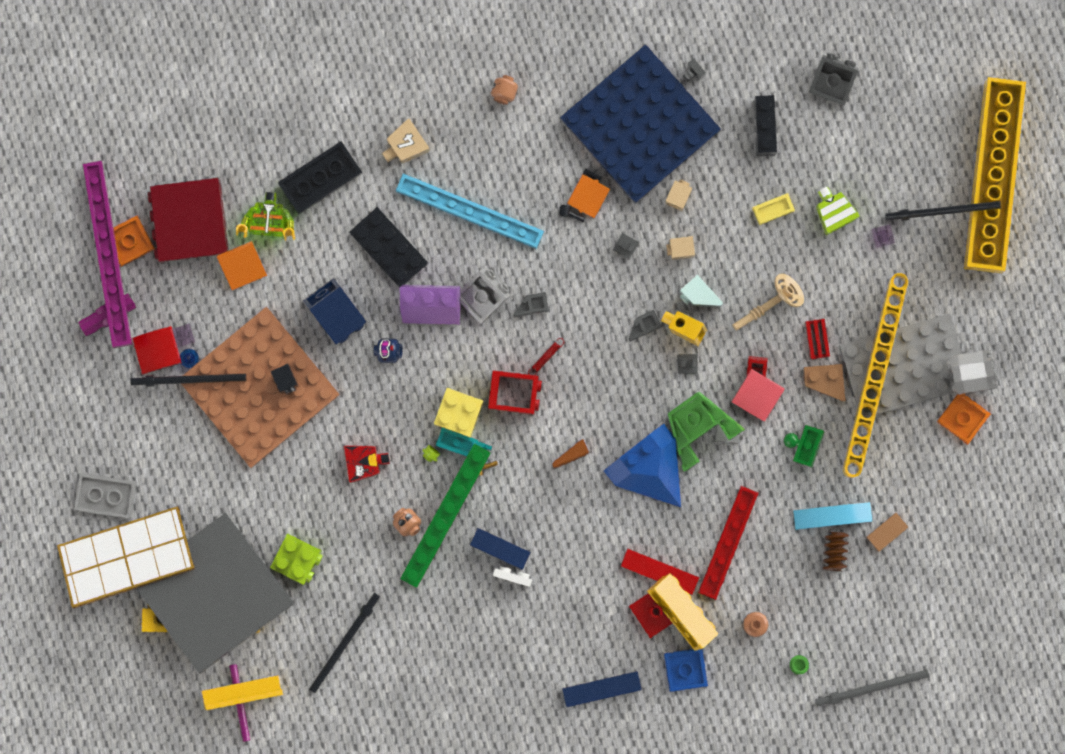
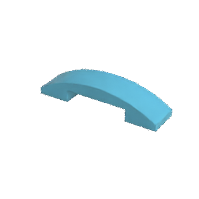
(832, 515)

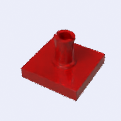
(650, 615)

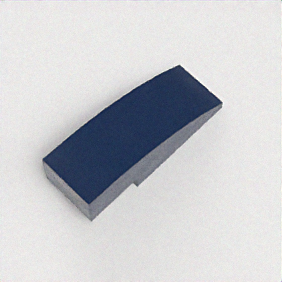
(500, 548)

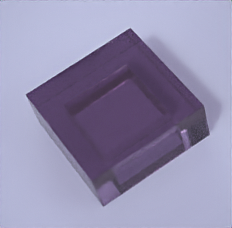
(882, 236)
(183, 335)

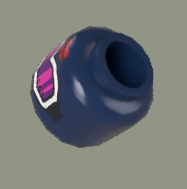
(388, 350)

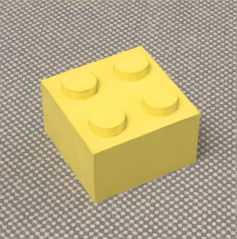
(458, 412)

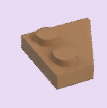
(826, 380)

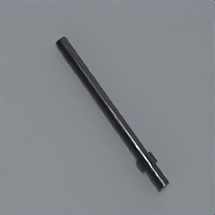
(905, 214)
(151, 381)
(366, 610)

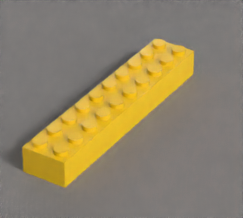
(995, 174)

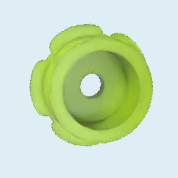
(430, 453)

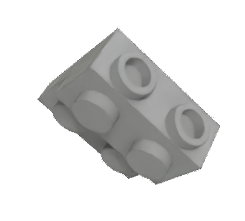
(483, 295)

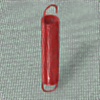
(546, 356)

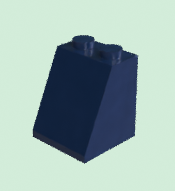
(335, 311)

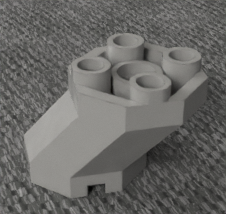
(972, 372)

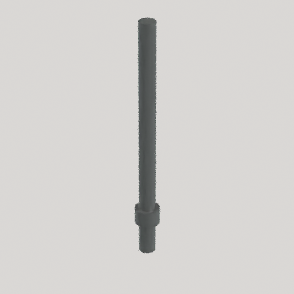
(836, 697)

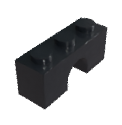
(765, 125)

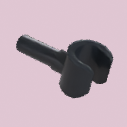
(565, 212)

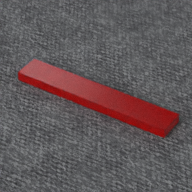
(728, 542)

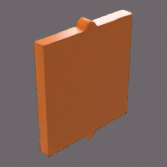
(588, 196)

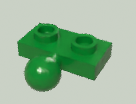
(806, 446)

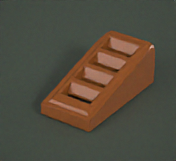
(575, 452)

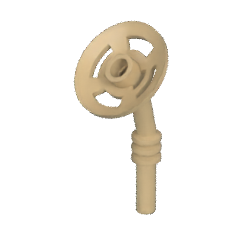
(783, 294)

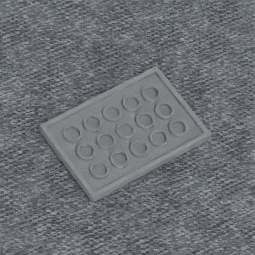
(915, 366)

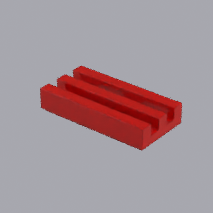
(825, 339)

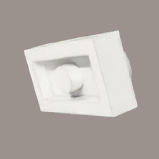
(521, 578)

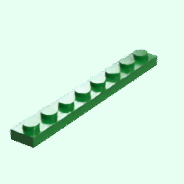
(445, 515)

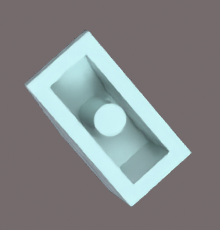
(699, 294)

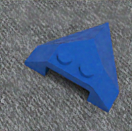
(650, 468)

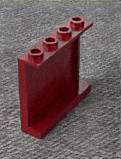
(188, 220)

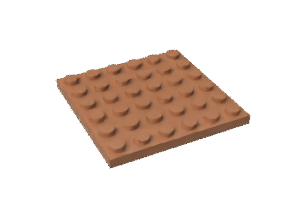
(254, 411)

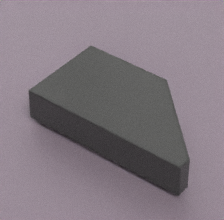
(532, 305)
(644, 324)

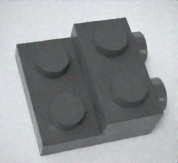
(834, 78)

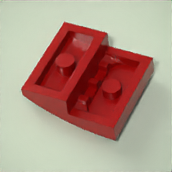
(156, 350)

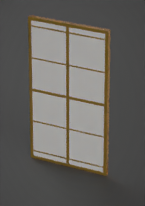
(125, 557)

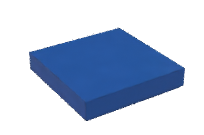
(685, 670)

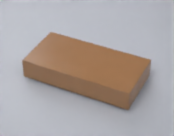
(887, 532)

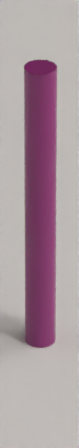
(240, 707)

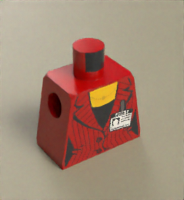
(364, 462)

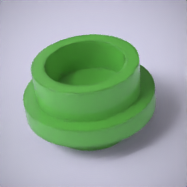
(799, 664)

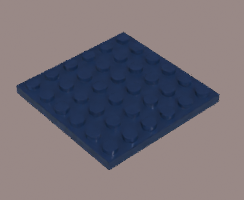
(640, 123)

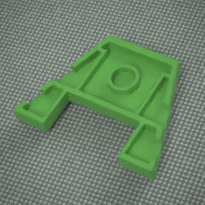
(693, 420)

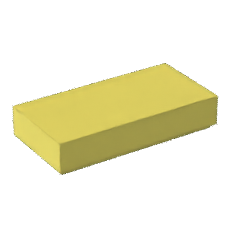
(773, 209)

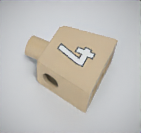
(405, 143)

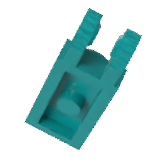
(457, 442)

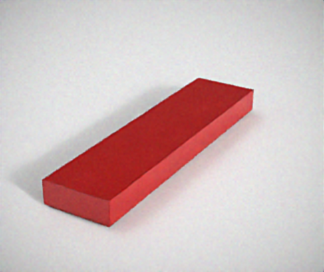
(656, 570)

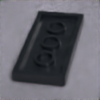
(320, 177)
(388, 247)

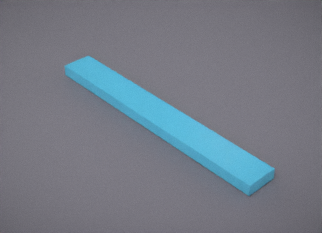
(469, 211)

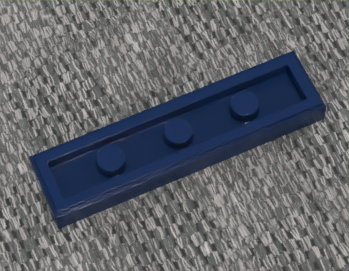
(602, 689)

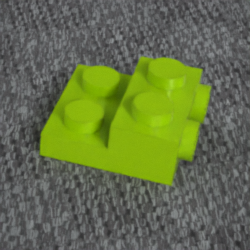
(297, 559)

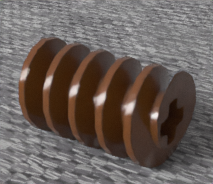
(835, 551)

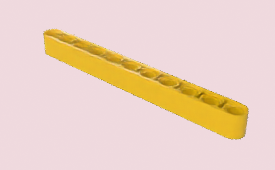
(881, 367)

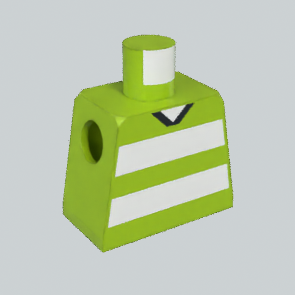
(835, 211)

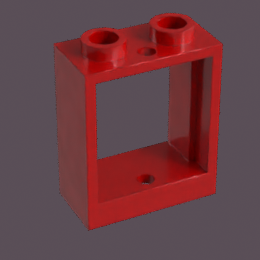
(534, 405)

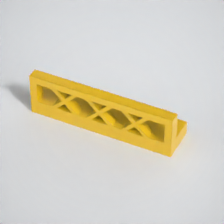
(241, 692)

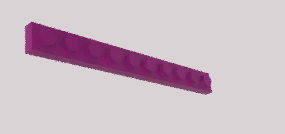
(107, 254)

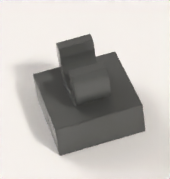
(695, 70)
(625, 246)
(687, 363)

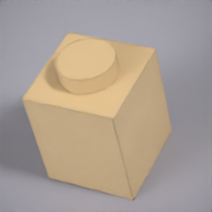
(678, 194)
(681, 248)

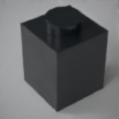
(285, 379)

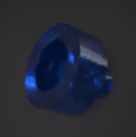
(194, 358)

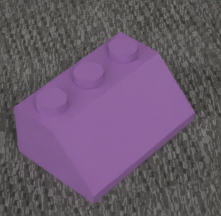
(430, 304)

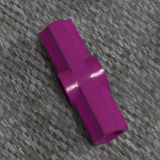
(99, 319)

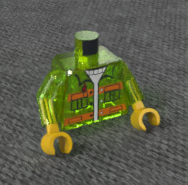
(267, 219)

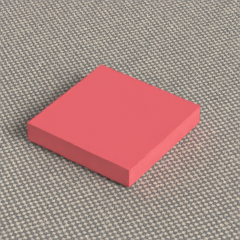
(758, 395)

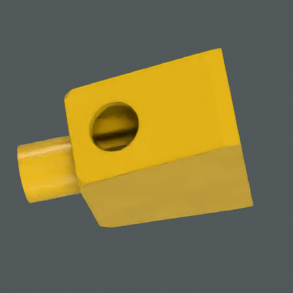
(692, 331)

